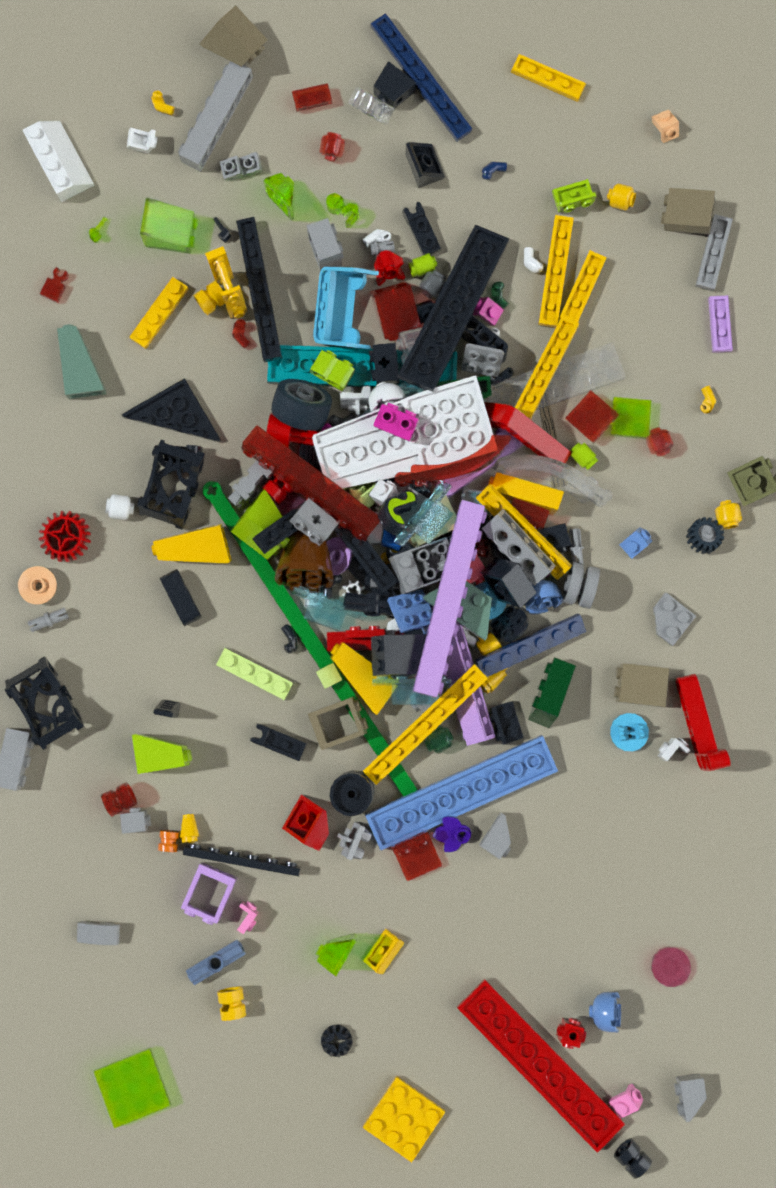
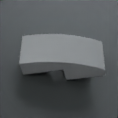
(241, 167)
(98, 934)

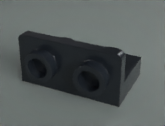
(506, 723)

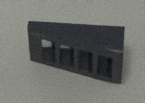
(167, 708)

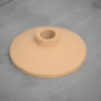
(29, 580)

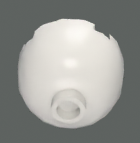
(385, 393)

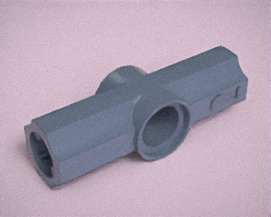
(205, 968)

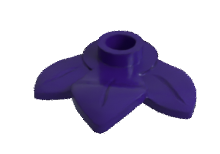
(449, 833)

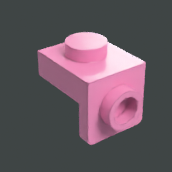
(249, 922)
(627, 1101)

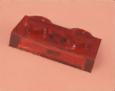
(312, 97)

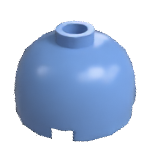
(546, 596)
(606, 1011)

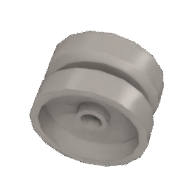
(581, 585)

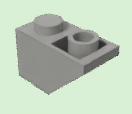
(691, 1095)

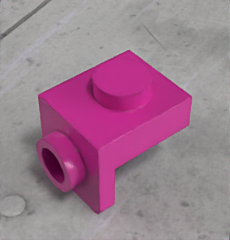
(488, 310)

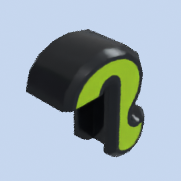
(391, 509)

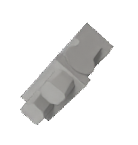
(249, 486)

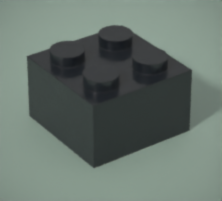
(508, 582)

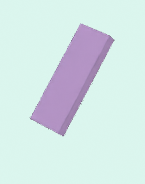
(720, 324)

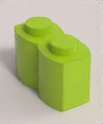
(332, 370)

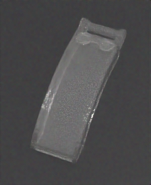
(555, 472)

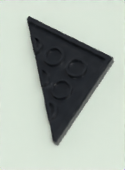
(175, 410)

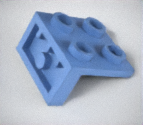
(411, 611)

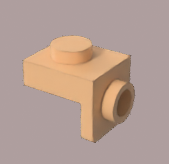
(667, 125)

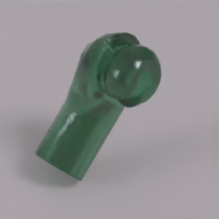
(496, 294)

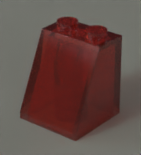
(395, 309)

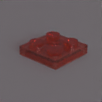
(592, 417)

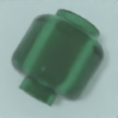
(439, 740)

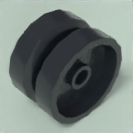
(357, 803)

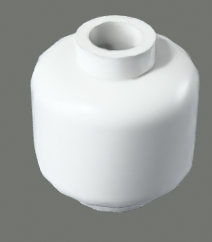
(119, 507)

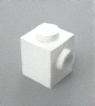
(383, 491)

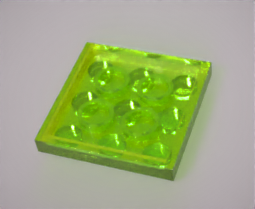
(132, 1087)

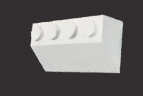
(58, 158)

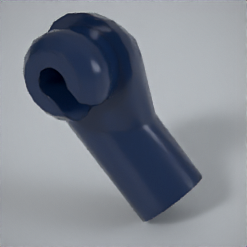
(492, 167)

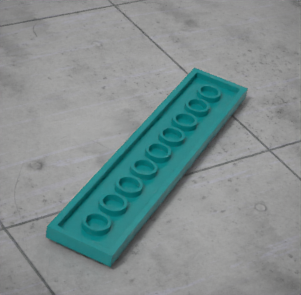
(299, 360)

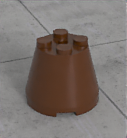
(304, 564)

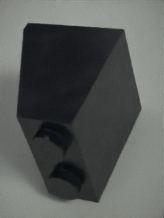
(396, 654)

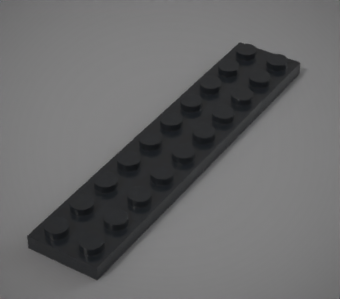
(453, 309)

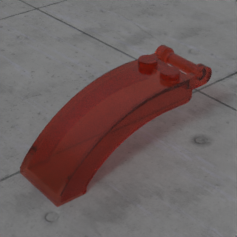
(454, 471)

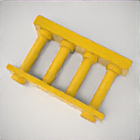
(223, 274)

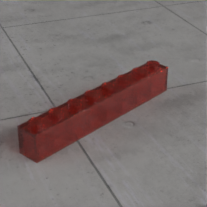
(310, 483)

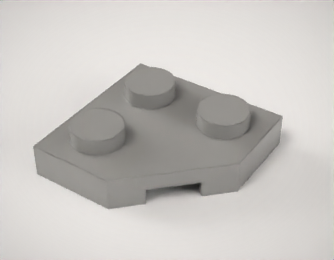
(671, 619)

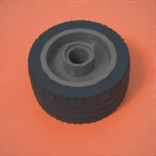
(301, 404)

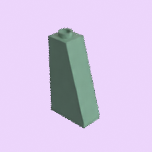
(78, 368)

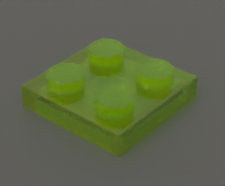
(632, 419)

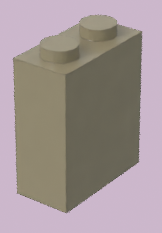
(688, 210)
(641, 685)

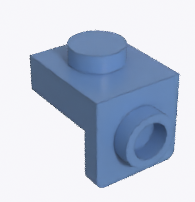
(636, 542)

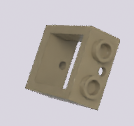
(319, 728)

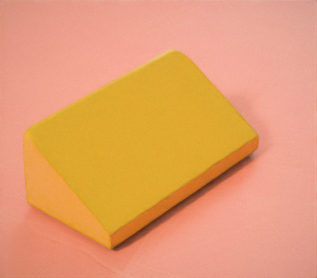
(383, 952)

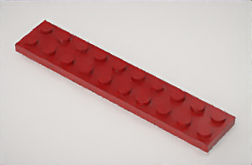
(541, 1065)

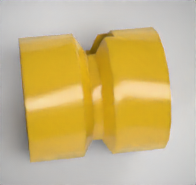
(210, 298)
(232, 1004)

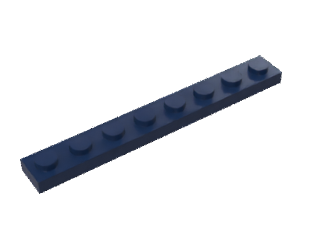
(425, 82)

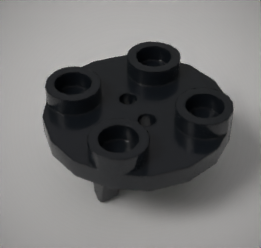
(510, 624)

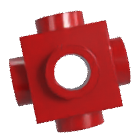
(567, 1027)

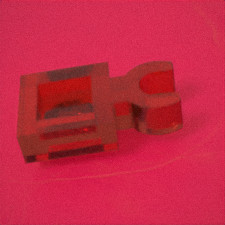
(53, 288)

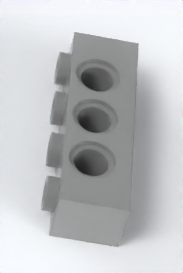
(517, 536)

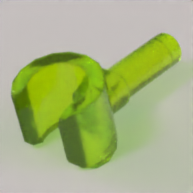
(94, 232)

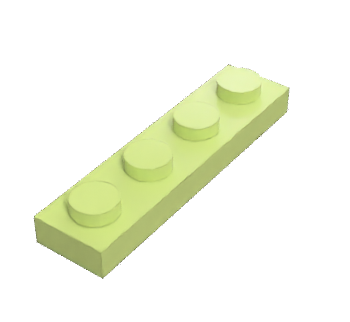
(254, 674)

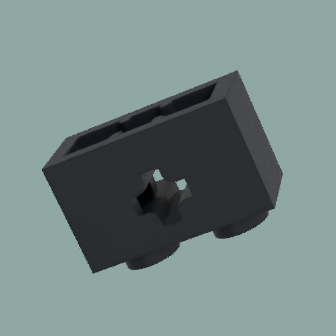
(387, 354)

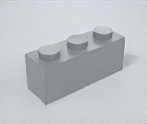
(15, 758)

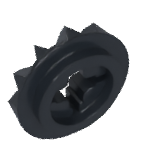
(328, 1036)

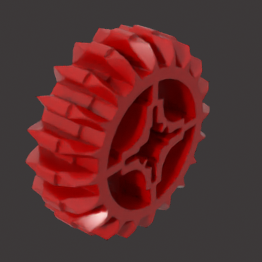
(64, 543)

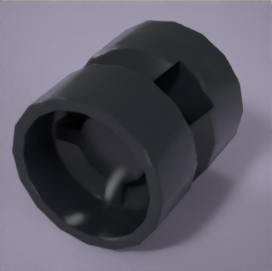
(629, 1155)

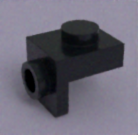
(424, 309)

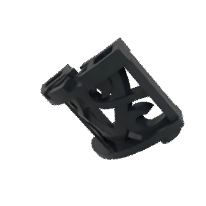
(193, 467)
(47, 676)

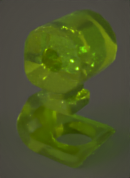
(335, 205)

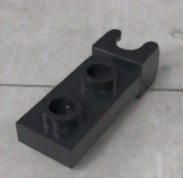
(421, 230)
(279, 742)

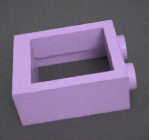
(218, 875)

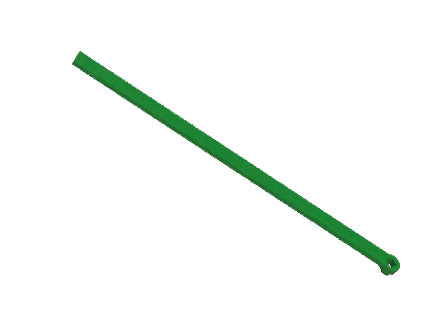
(304, 631)

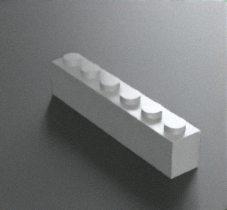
(215, 116)

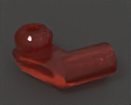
(238, 333)

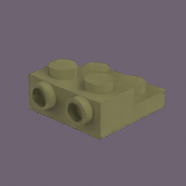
(753, 480)

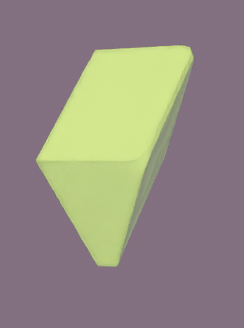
(329, 675)

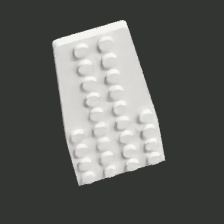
(449, 429)

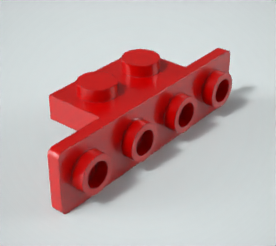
(355, 637)

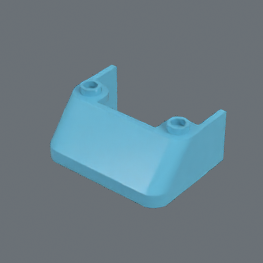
(336, 306)

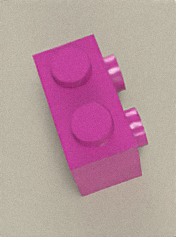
(396, 422)

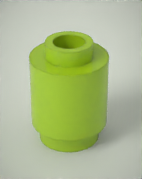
(422, 265)
(584, 455)

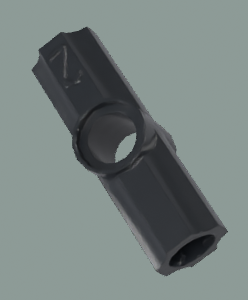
(370, 603)

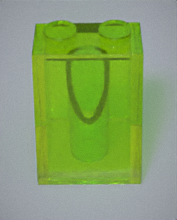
(168, 227)

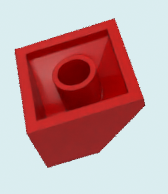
(308, 823)

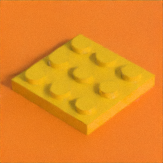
(404, 1119)

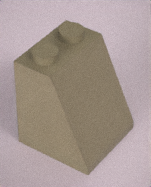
(235, 38)

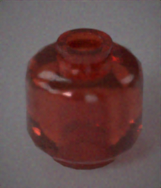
(332, 146)
(659, 441)

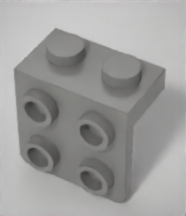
(482, 360)

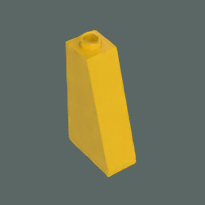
(527, 491)
(199, 545)
(360, 675)

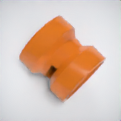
(168, 841)

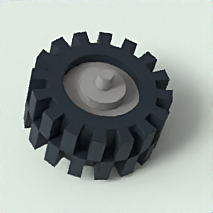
(705, 535)

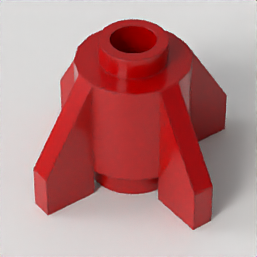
(389, 266)

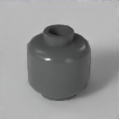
(432, 284)

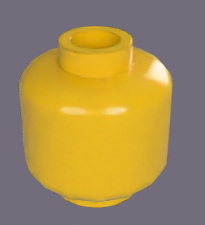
(621, 197)
(728, 514)

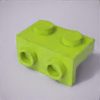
(573, 196)

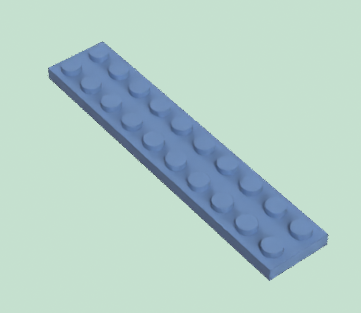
(461, 792)

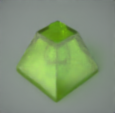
(281, 192)
(335, 952)

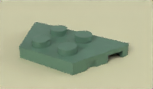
(475, 610)

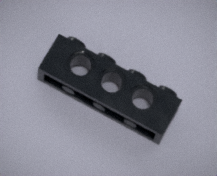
(557, 533)

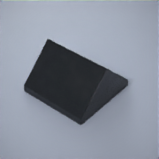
(424, 163)

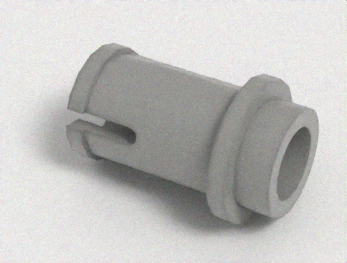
(376, 248)

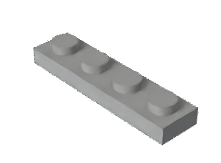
(713, 252)

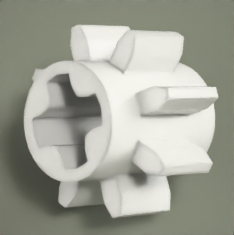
(351, 586)

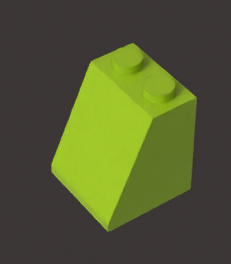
(256, 518)
(158, 754)

